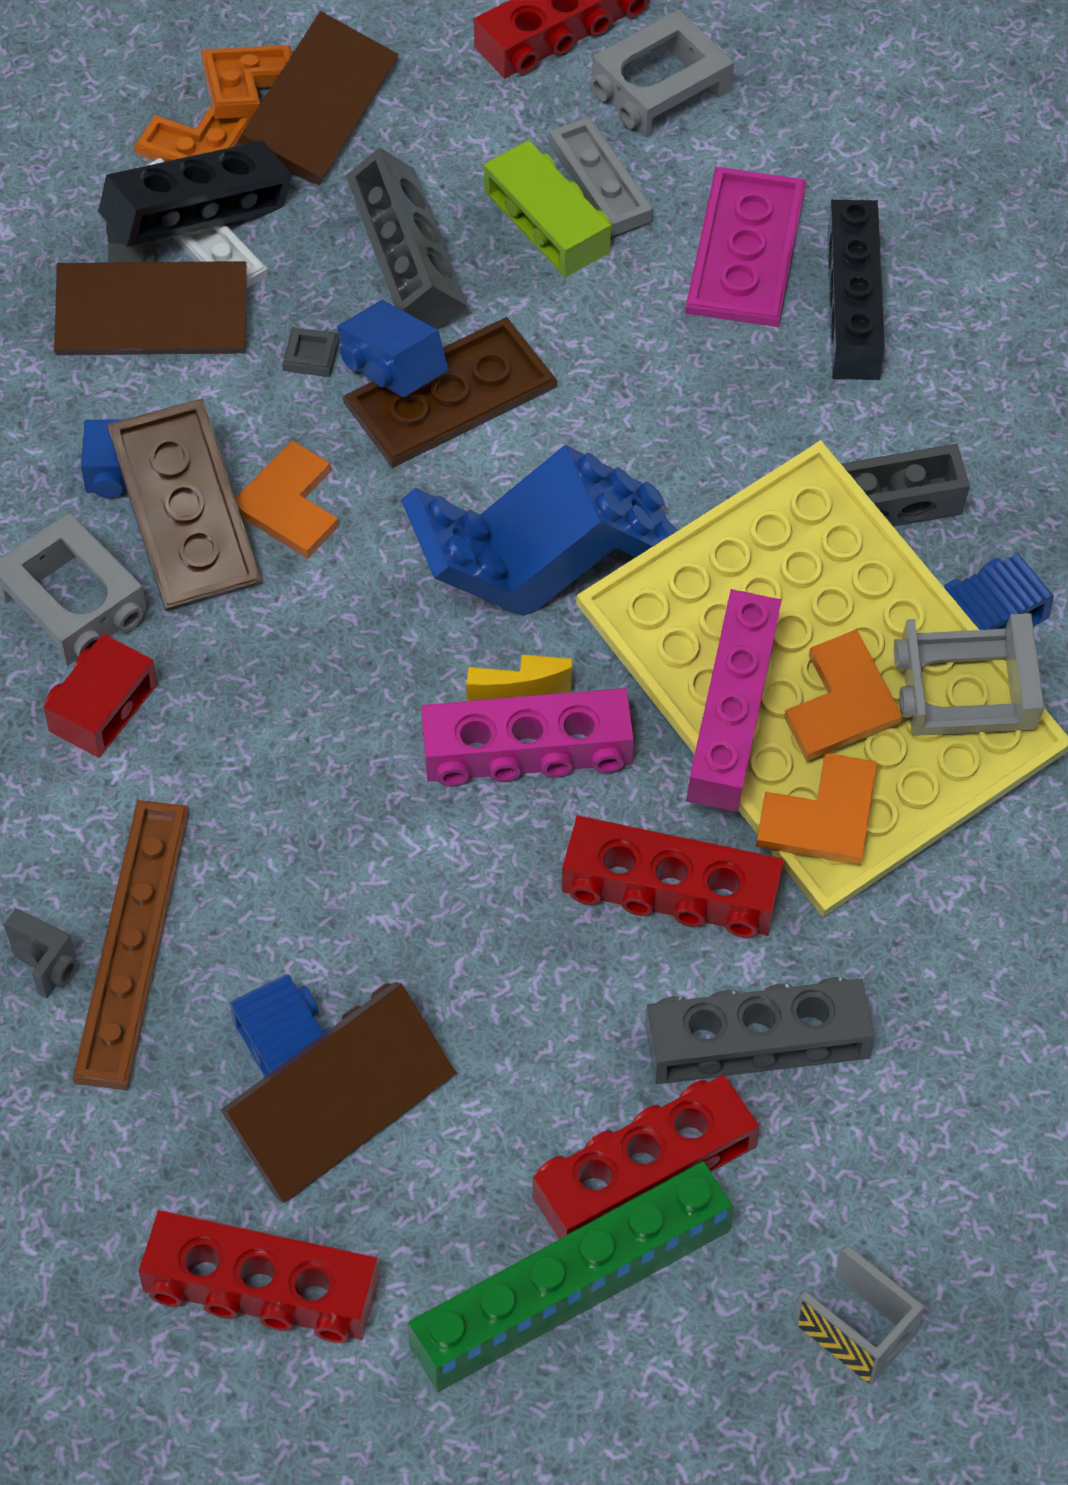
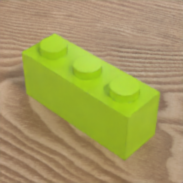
(547, 208)

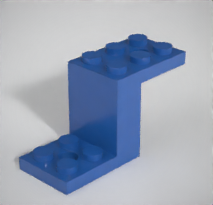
(539, 531)

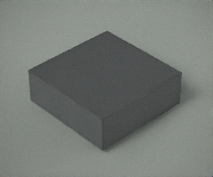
(310, 352)

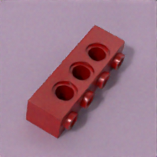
(527, 31)
(653, 856)
(707, 1106)
(183, 1242)

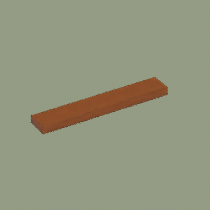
(131, 946)

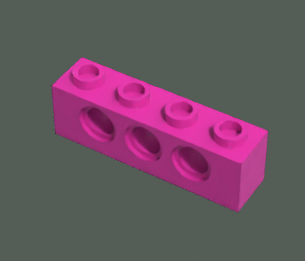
(733, 700)
(544, 718)

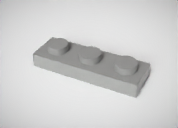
(600, 174)

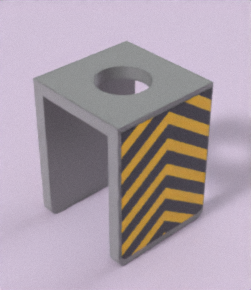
(844, 1341)

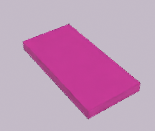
(746, 247)

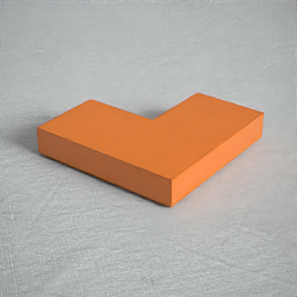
(236, 74)
(175, 141)
(278, 500)
(855, 701)
(824, 827)

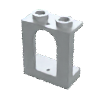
(636, 105)
(46, 553)
(1011, 644)

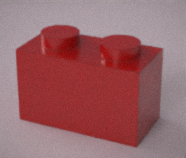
(100, 695)

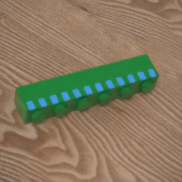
(569, 1276)

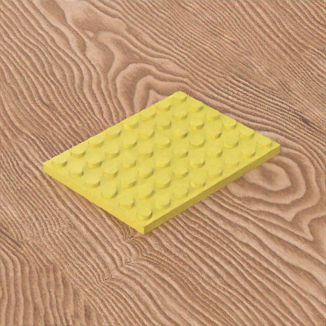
(838, 568)

